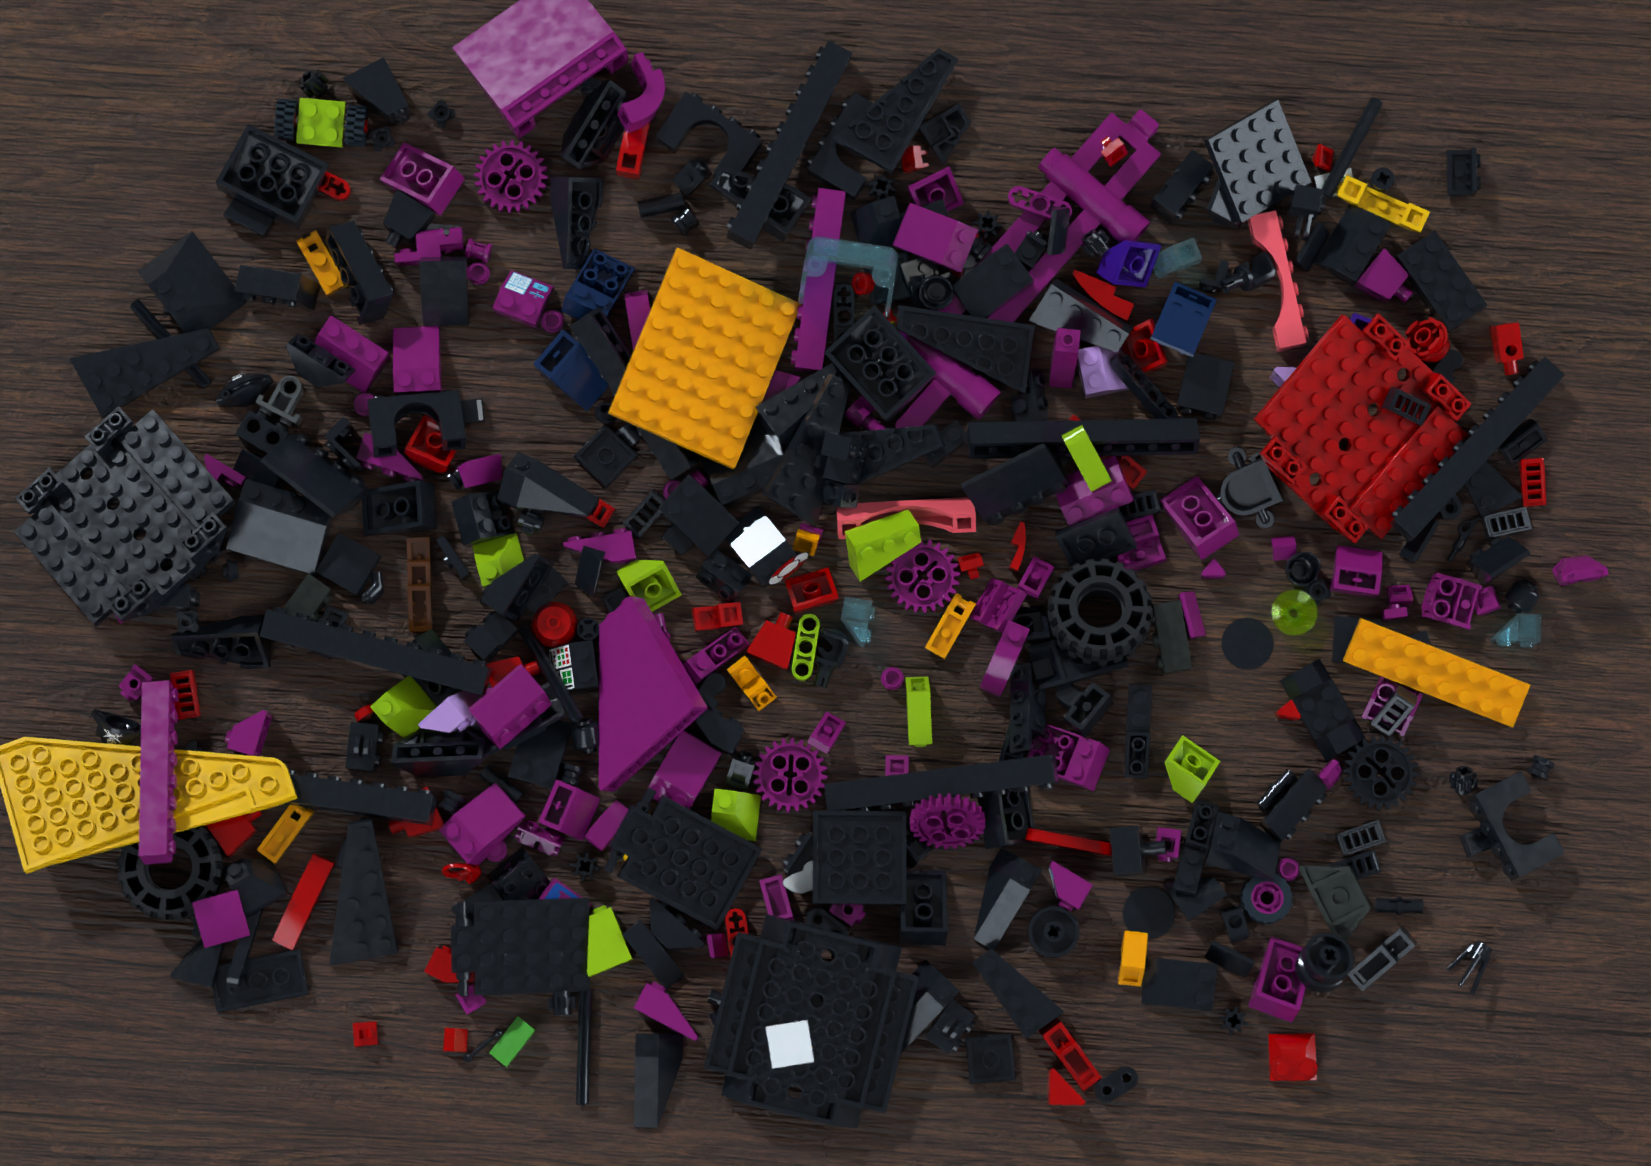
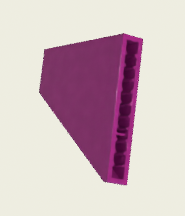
(642, 692)

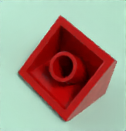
(1143, 350)
(811, 590)
(1060, 1092)

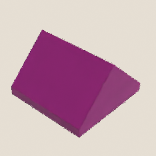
(935, 187)

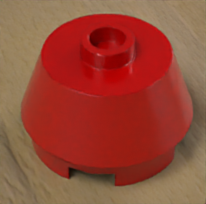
(1428, 340)
(554, 624)

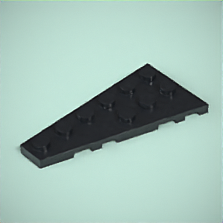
(130, 371)
(363, 910)

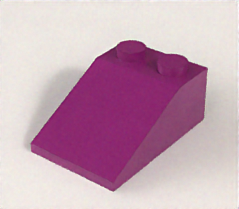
(423, 178)
(935, 237)
(416, 360)
(1200, 517)
(685, 769)
(482, 824)
(1277, 987)
(661, 1007)

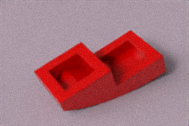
(1018, 541)
(717, 616)

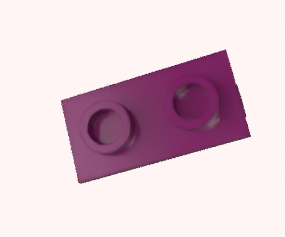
(549, 840)

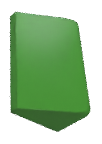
(512, 1041)

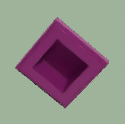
(717, 945)

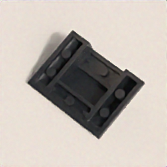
(192, 285)

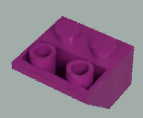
(1356, 571)
(569, 810)

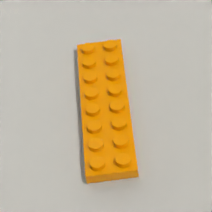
(1436, 672)

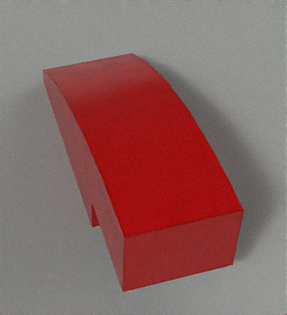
(1102, 295)
(1069, 1054)

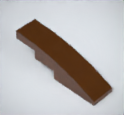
(419, 583)

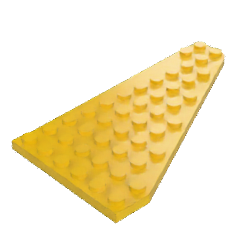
(86, 795)

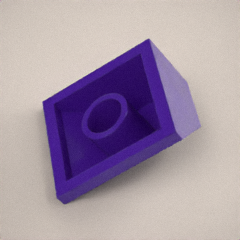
(1129, 263)

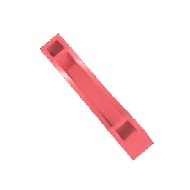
(1266, 234)
(951, 514)

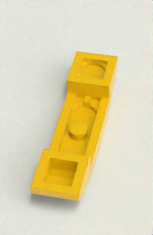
(1388, 208)

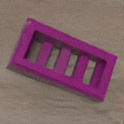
(1330, 773)

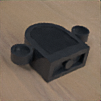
(1250, 488)

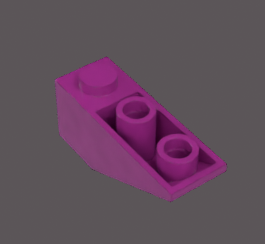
(390, 465)
(617, 546)
(715, 655)

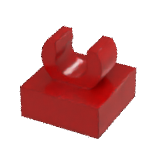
(1113, 150)
(913, 159)
(970, 563)
(365, 1033)

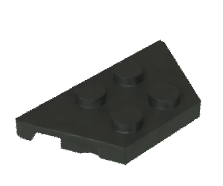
(1337, 896)

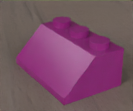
(355, 350)
(1081, 504)
(510, 706)

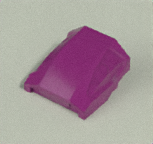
(1578, 568)
(1455, 605)
(1380, 695)

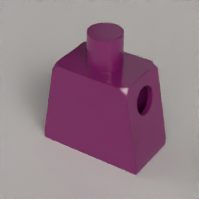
(1385, 279)

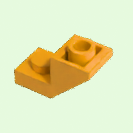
(751, 683)
(1132, 958)

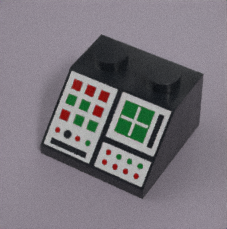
(576, 665)

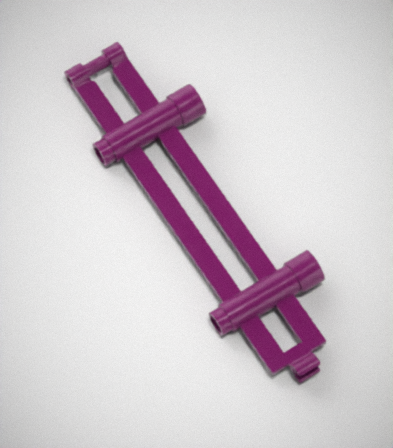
(1100, 206)

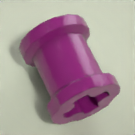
(478, 251)

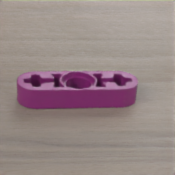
(1036, 195)

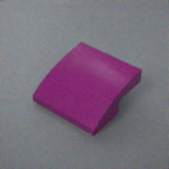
(1149, 548)
(997, 605)
(221, 918)

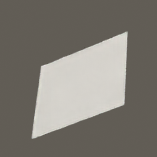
(789, 1044)

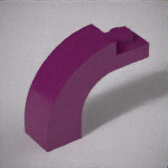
(642, 110)
(1004, 658)

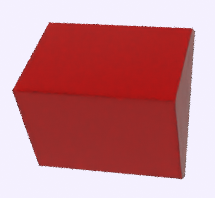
(1288, 712)
(455, 1040)

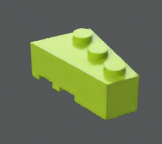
(881, 542)

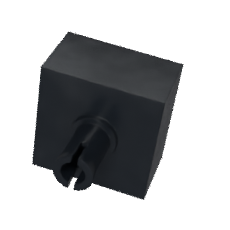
(1131, 850)

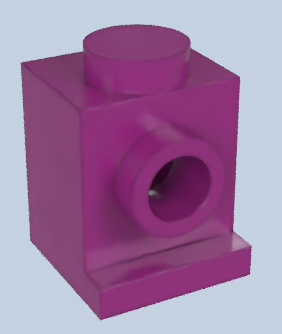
(141, 676)
(1171, 836)
(856, 916)

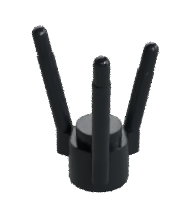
(1478, 954)

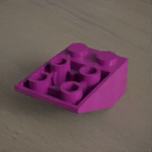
(1077, 757)

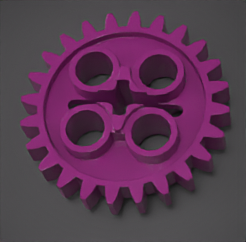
(493, 167)
(938, 589)
(811, 776)
(962, 817)

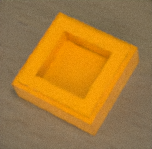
(805, 542)

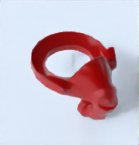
(469, 873)

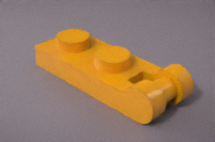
(321, 263)
(949, 626)
(284, 832)

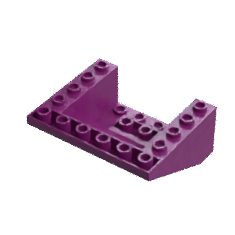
(538, 55)

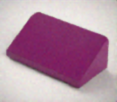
(481, 470)
(1191, 615)

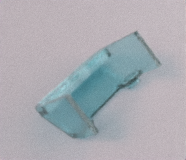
(879, 258)

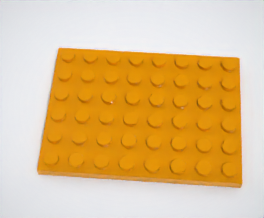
(704, 358)

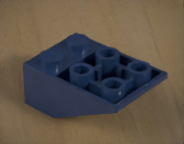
(597, 285)
(1183, 319)
(571, 370)

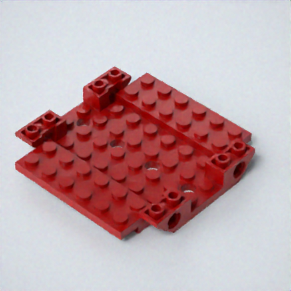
(1384, 453)

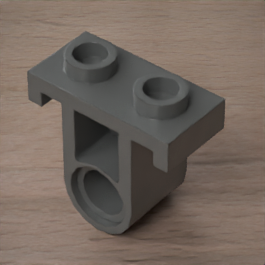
(282, 403)

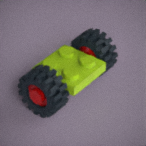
(321, 122)

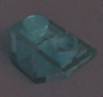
(1177, 258)
(855, 618)
(1520, 629)

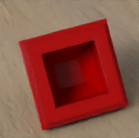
(1323, 157)

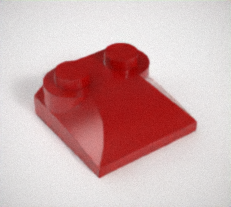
(426, 447)
(1292, 1057)

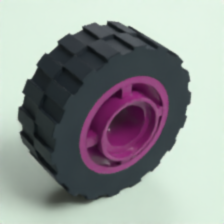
(1256, 909)

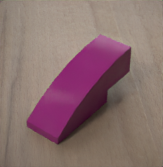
(776, 897)

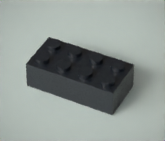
(1441, 282)

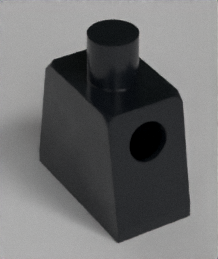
(406, 219)

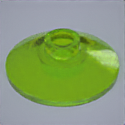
(1303, 604)

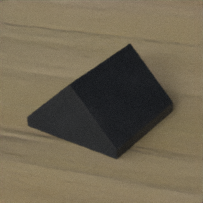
(1034, 619)

